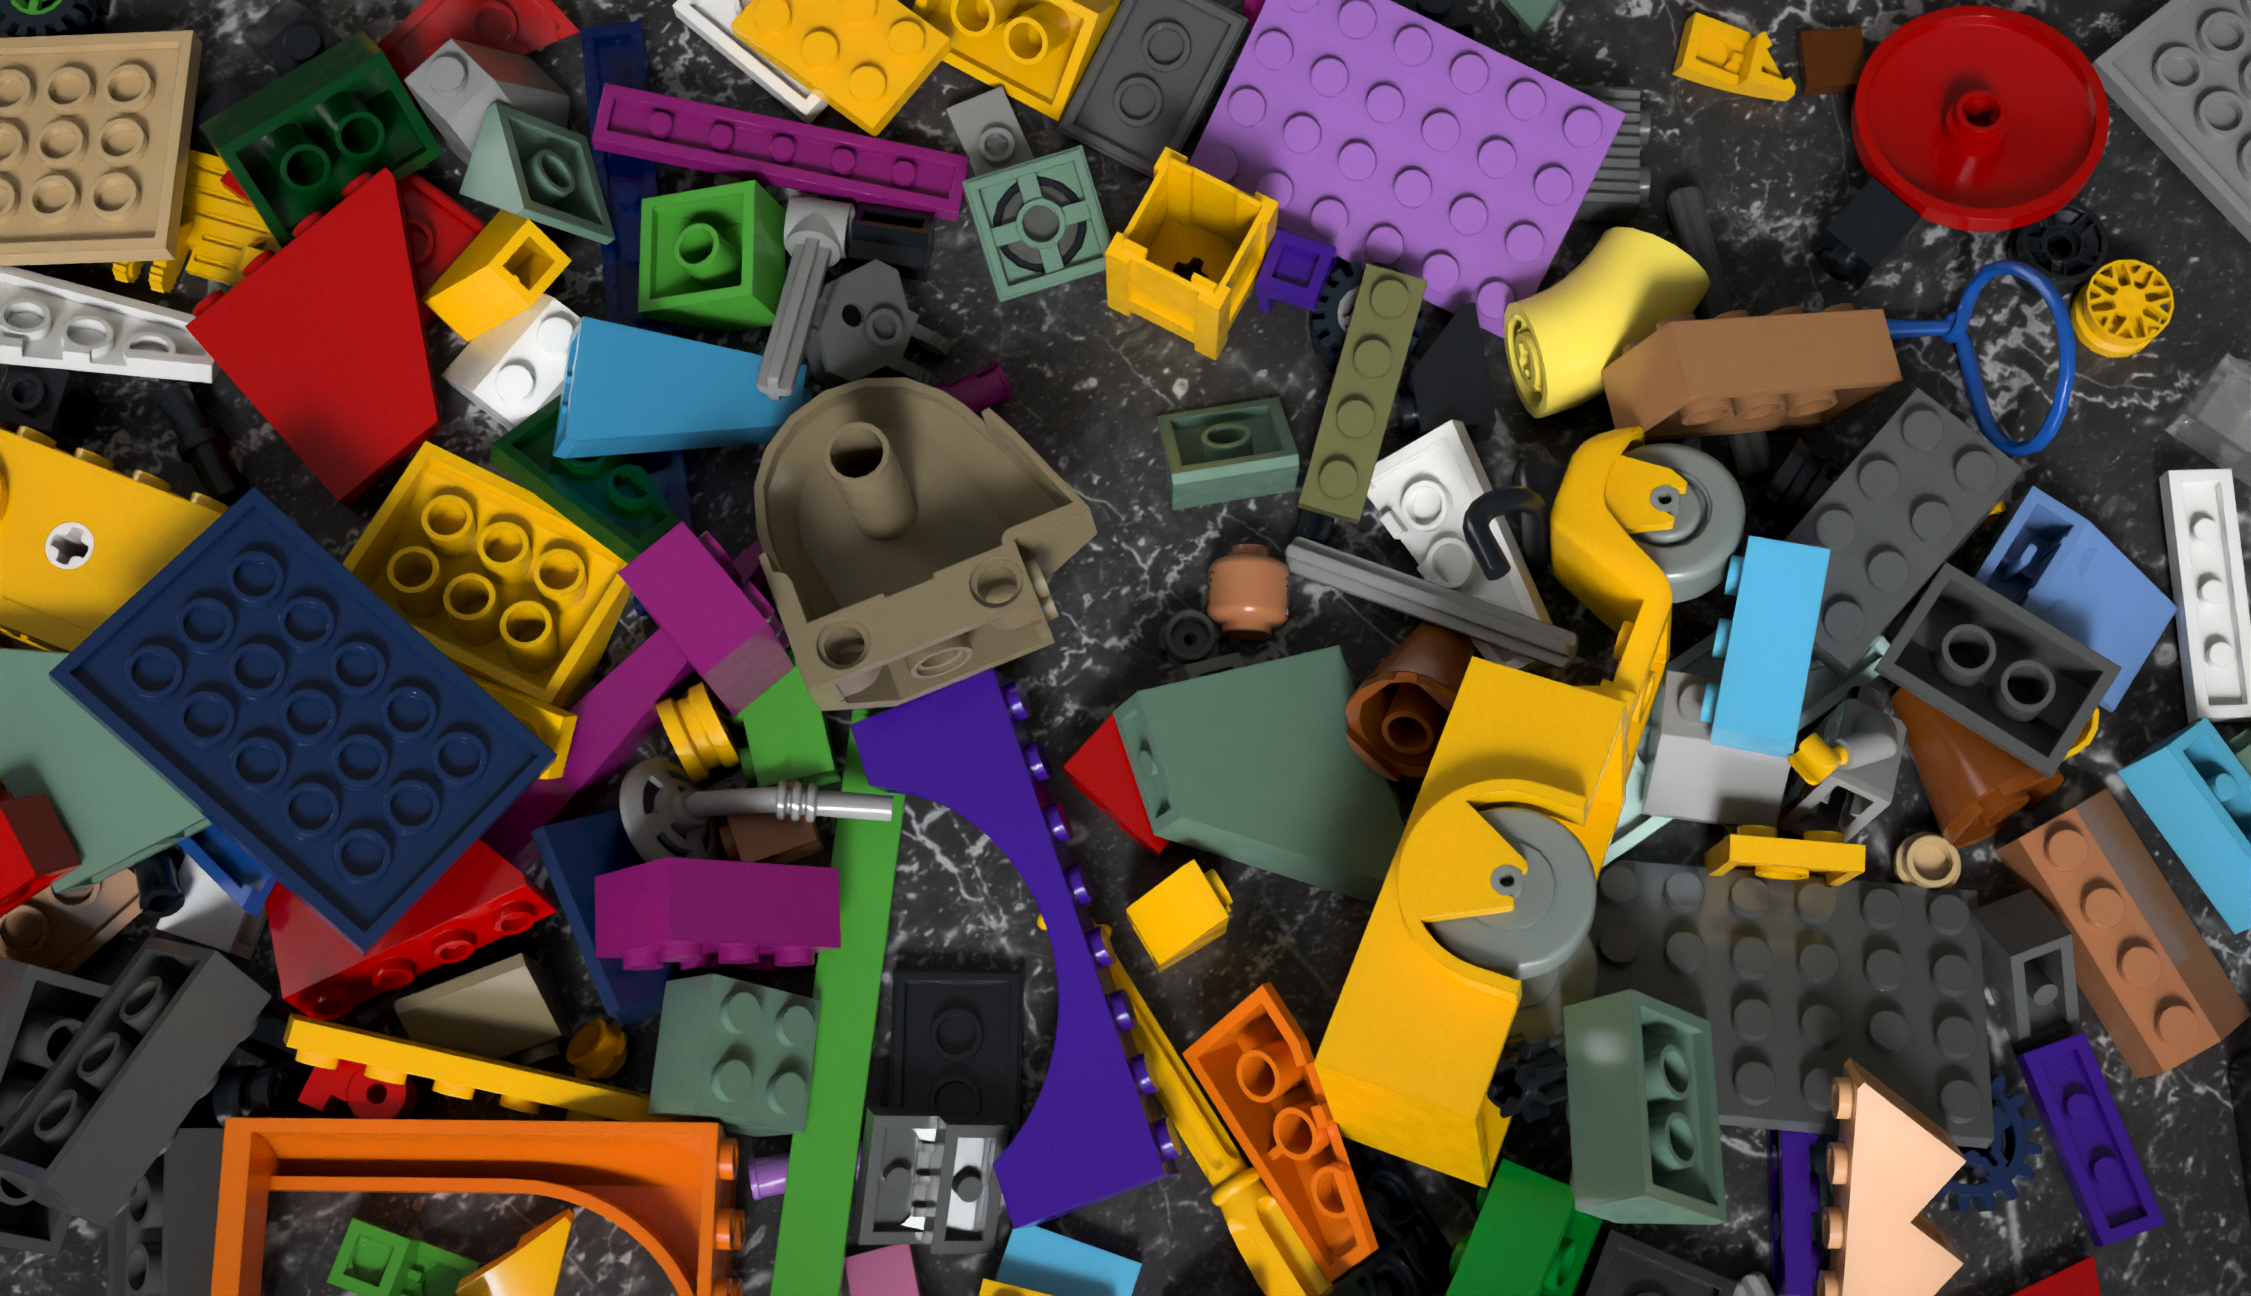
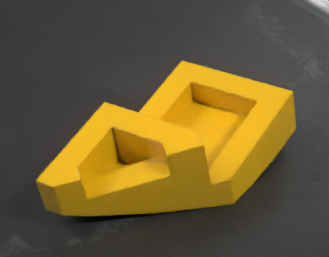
(1730, 60)
(527, 1269)

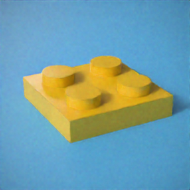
(1771, 857)

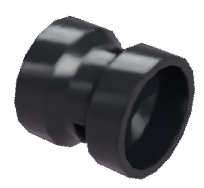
(260, 1092)

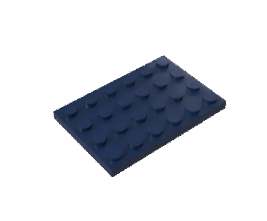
(305, 719)

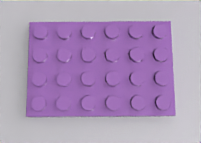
(1408, 147)

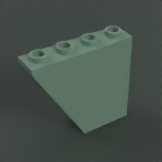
(1265, 772)
(98, 788)

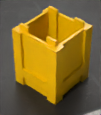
(1185, 223)

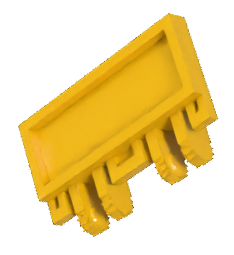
(214, 225)

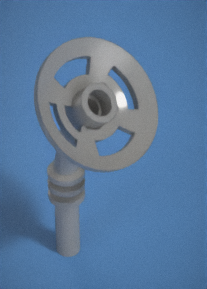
(686, 808)

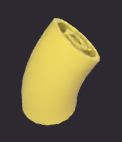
(1583, 321)

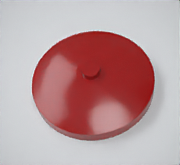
(1980, 118)

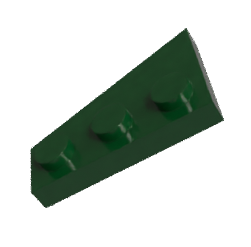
(596, 493)

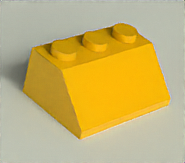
(1023, 45)

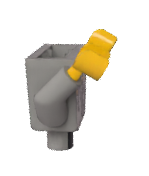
(1844, 768)

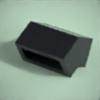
(893, 237)

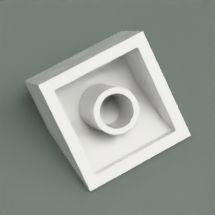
(516, 363)

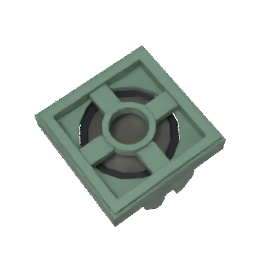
(1038, 223)

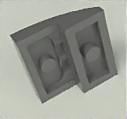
(929, 1180)

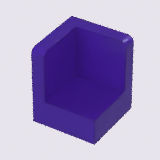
(1295, 272)

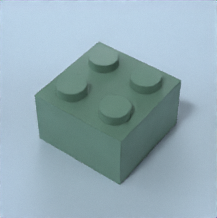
(734, 1056)

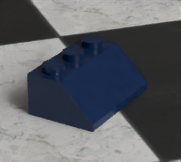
(573, 856)

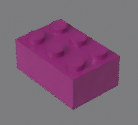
(711, 615)
(716, 915)

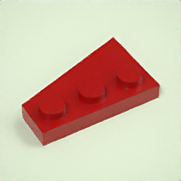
(497, 24)

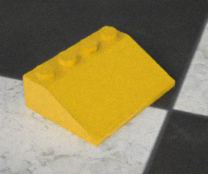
(493, 577)

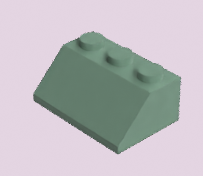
(1643, 1112)

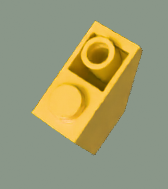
(496, 276)
(1181, 914)

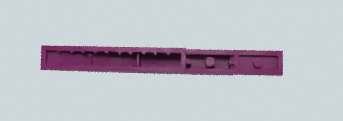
(607, 732)

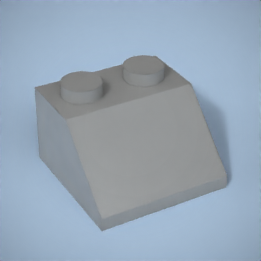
(1703, 780)

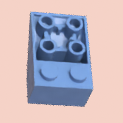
(2076, 582)

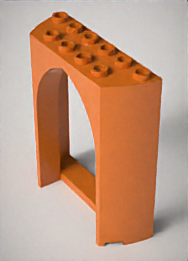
(653, 1179)

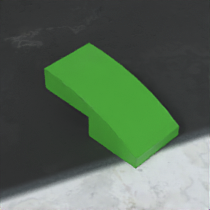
(396, 1264)

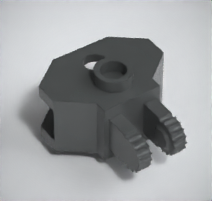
(865, 329)

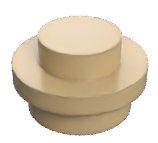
(1927, 861)

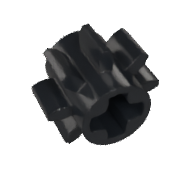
(1527, 1078)

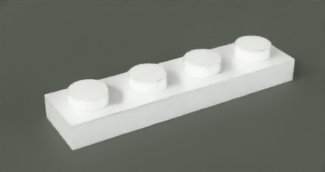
(2208, 593)

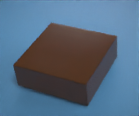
(1830, 60)

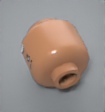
(1248, 593)

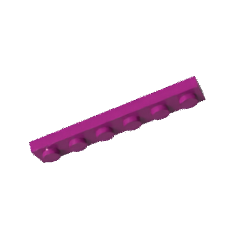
(779, 152)

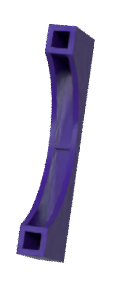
(1096, 1113)

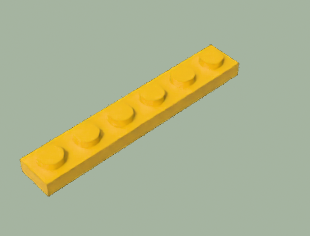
(460, 1073)

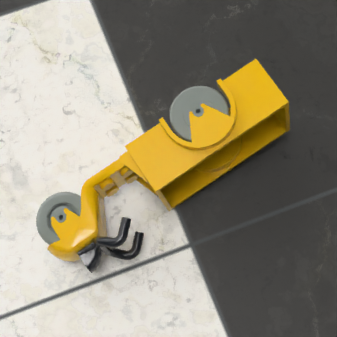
(1520, 805)

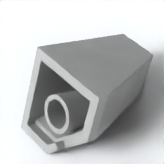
(467, 78)

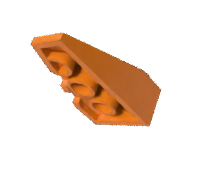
(1272, 1100)

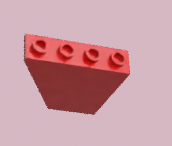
(334, 340)
(462, 912)

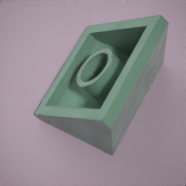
(537, 173)
(1228, 453)

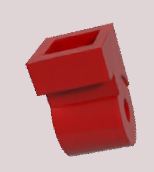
(365, 1096)

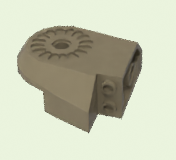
(908, 541)

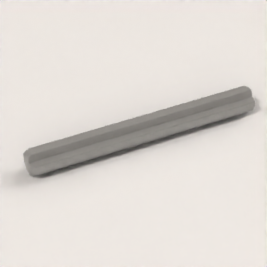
(1432, 603)

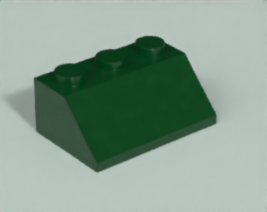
(318, 131)

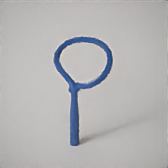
(1953, 330)

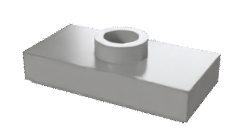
(989, 132)

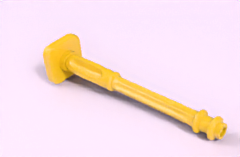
(1252, 1214)

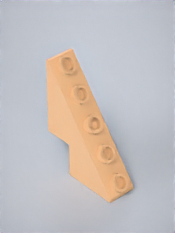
(1883, 1175)

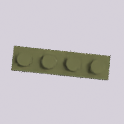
(1362, 394)

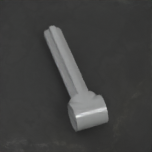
(816, 238)

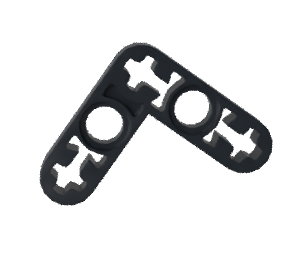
(1397, 1254)

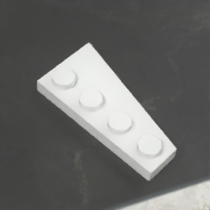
(96, 331)
(1424, 503)

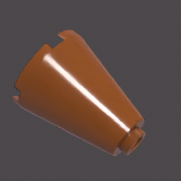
(1406, 702)
(1966, 776)

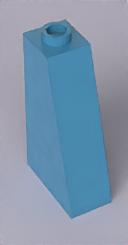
(662, 393)

